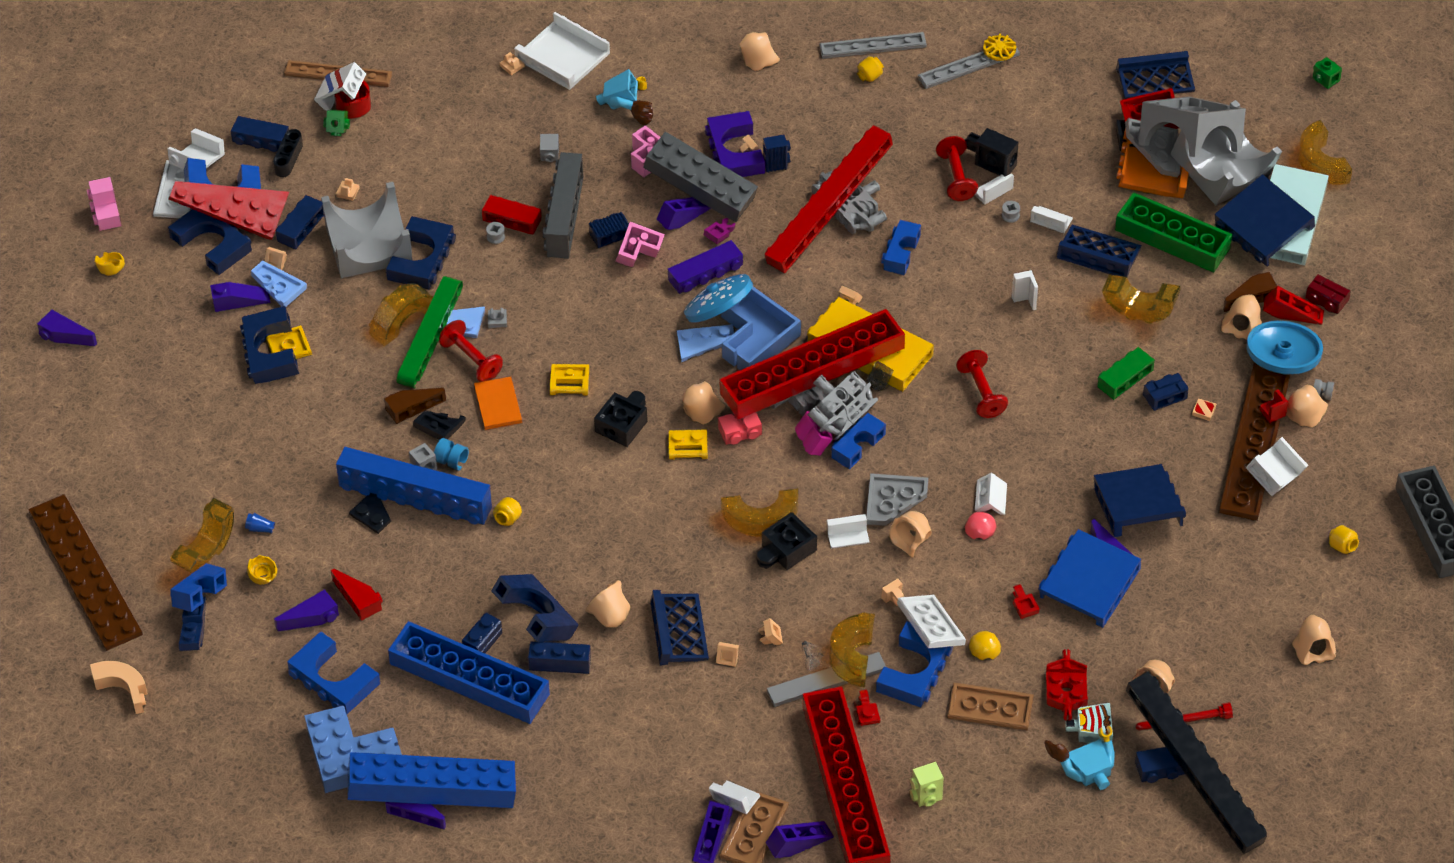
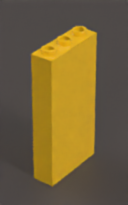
(905, 363)

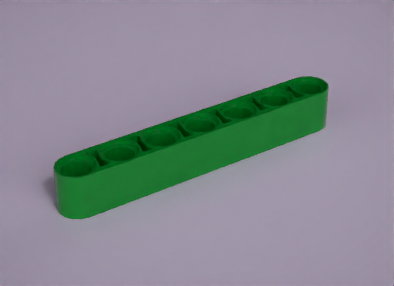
(429, 331)

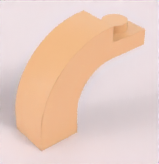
(121, 675)

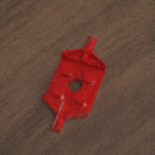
(1066, 674)

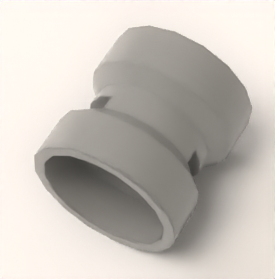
(1327, 388)

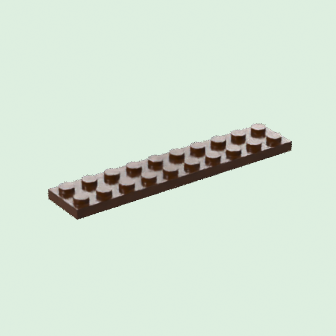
(1254, 437)
(85, 572)

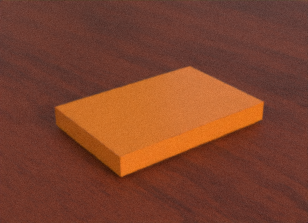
(498, 403)

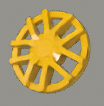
(999, 47)

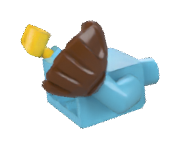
(622, 92)
(1087, 763)

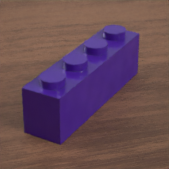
(705, 267)

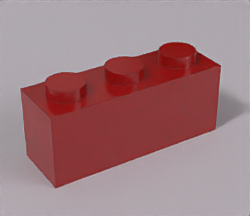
(512, 214)

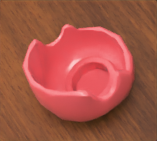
(980, 525)

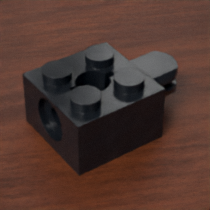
(993, 151)
(622, 417)
(779, 541)

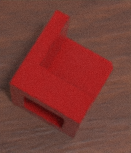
(1275, 408)

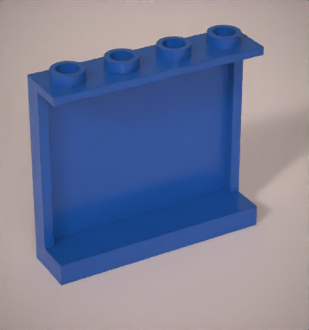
(1091, 576)

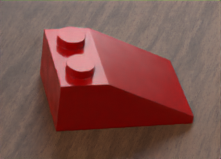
(1133, 106)

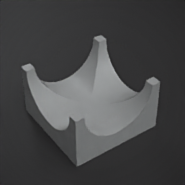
(1195, 119)
(1220, 170)
(367, 236)

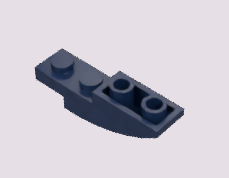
(193, 628)

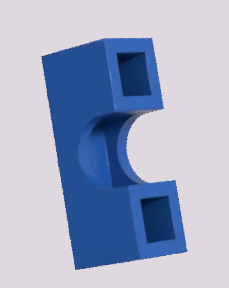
(904, 235)
(866, 429)
(188, 593)

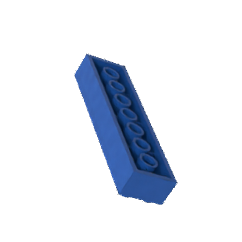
(414, 486)
(469, 672)
(431, 780)

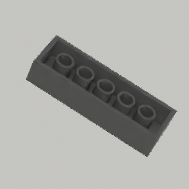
(700, 177)
(563, 205)
(1431, 515)

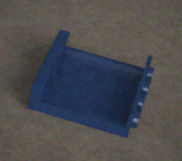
(1263, 219)
(1137, 497)

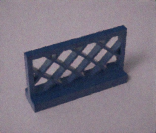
(1153, 64)
(1095, 258)
(662, 626)

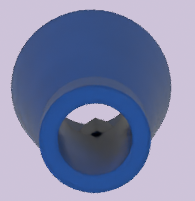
(257, 523)

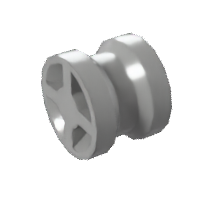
(1011, 211)
(495, 232)

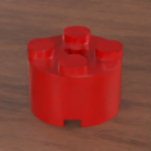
(357, 106)

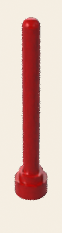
(1224, 711)

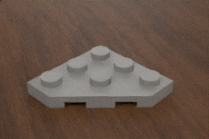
(1159, 147)
(893, 496)

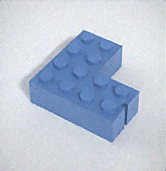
(761, 332)
(333, 742)

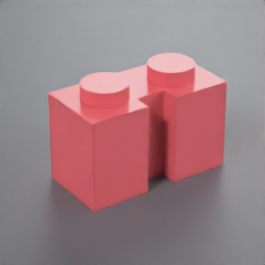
(736, 430)

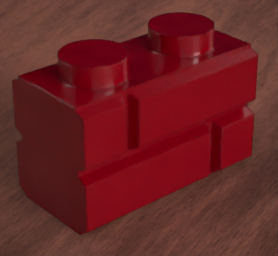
(1327, 294)

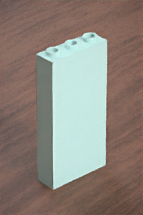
(1309, 191)

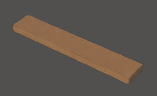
(319, 71)

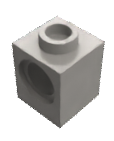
(549, 147)
(423, 457)

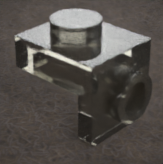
(879, 376)

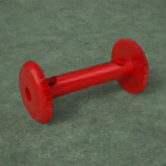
(962, 187)
(454, 334)
(992, 404)

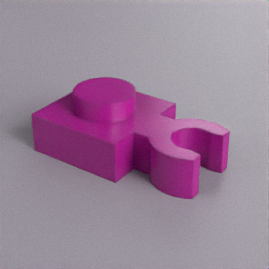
(719, 232)

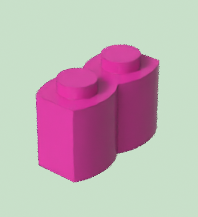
(813, 440)

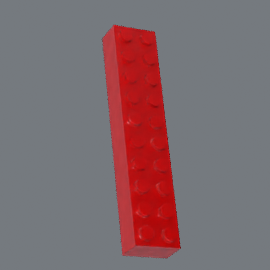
(800, 366)
(845, 777)

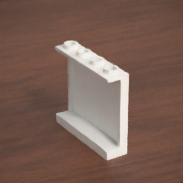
(564, 52)

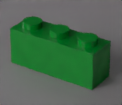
(1125, 373)

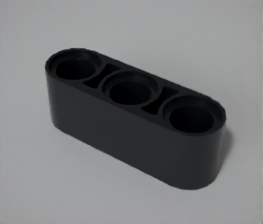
(288, 153)

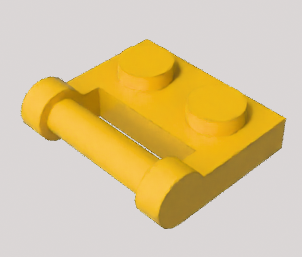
(569, 375)
(685, 440)

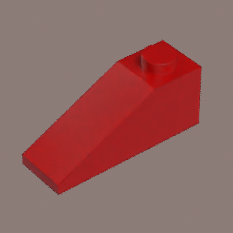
(1289, 306)
(358, 594)

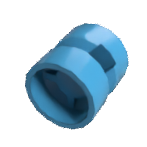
(450, 453)

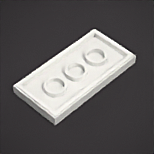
(166, 207)
(931, 621)

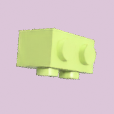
(926, 784)

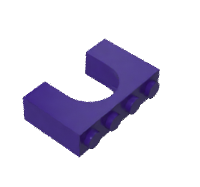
(731, 126)

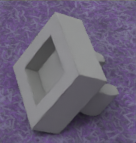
(497, 318)

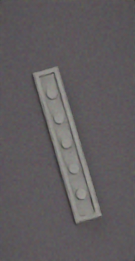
(872, 45)
(958, 68)
(820, 680)

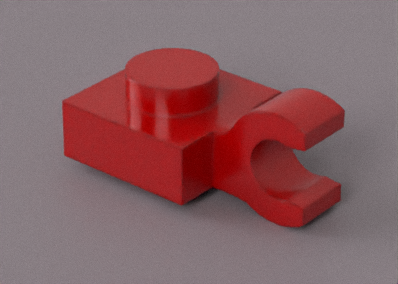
(1024, 604)
(867, 712)

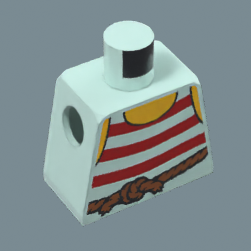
(1089, 721)

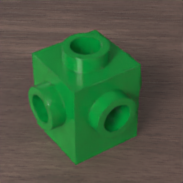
(1327, 72)
(341, 118)

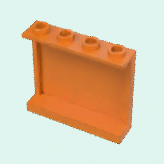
(1142, 176)

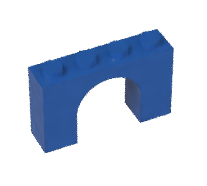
(196, 173)
(913, 687)
(348, 692)

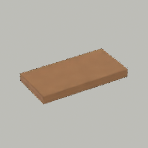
(990, 706)
(752, 830)

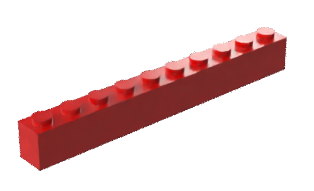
(828, 199)

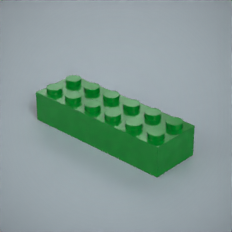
(1173, 232)

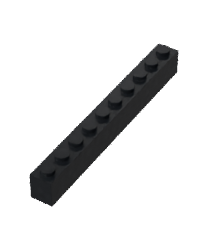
(1196, 762)

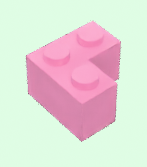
(642, 143)
(103, 204)
(638, 240)

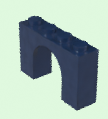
(223, 256)
(423, 271)
(265, 366)
(553, 621)

